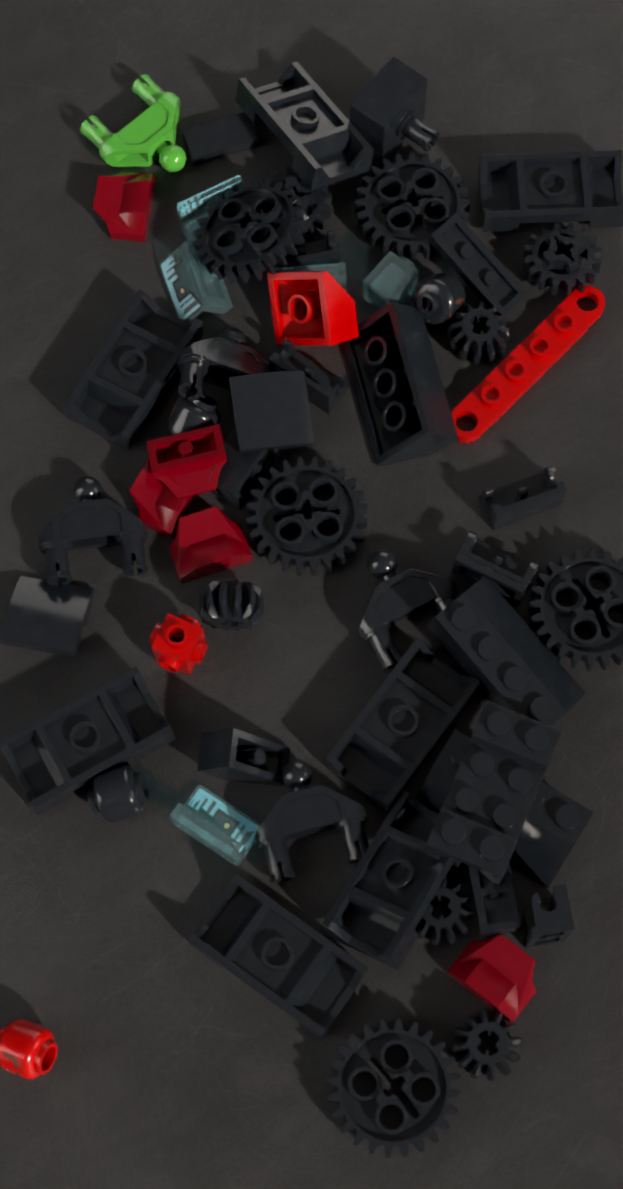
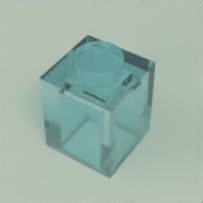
(390, 281)

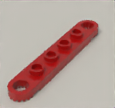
(527, 363)

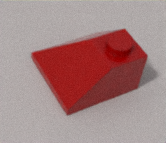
(311, 308)

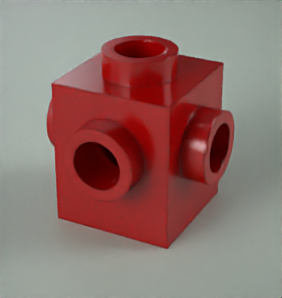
(183, 654)

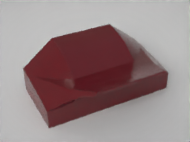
(125, 204)
(189, 460)
(157, 503)
(208, 544)
(496, 974)

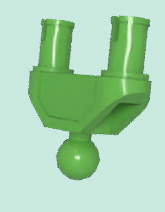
(146, 137)

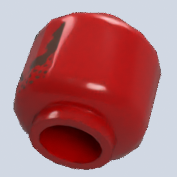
(27, 1049)

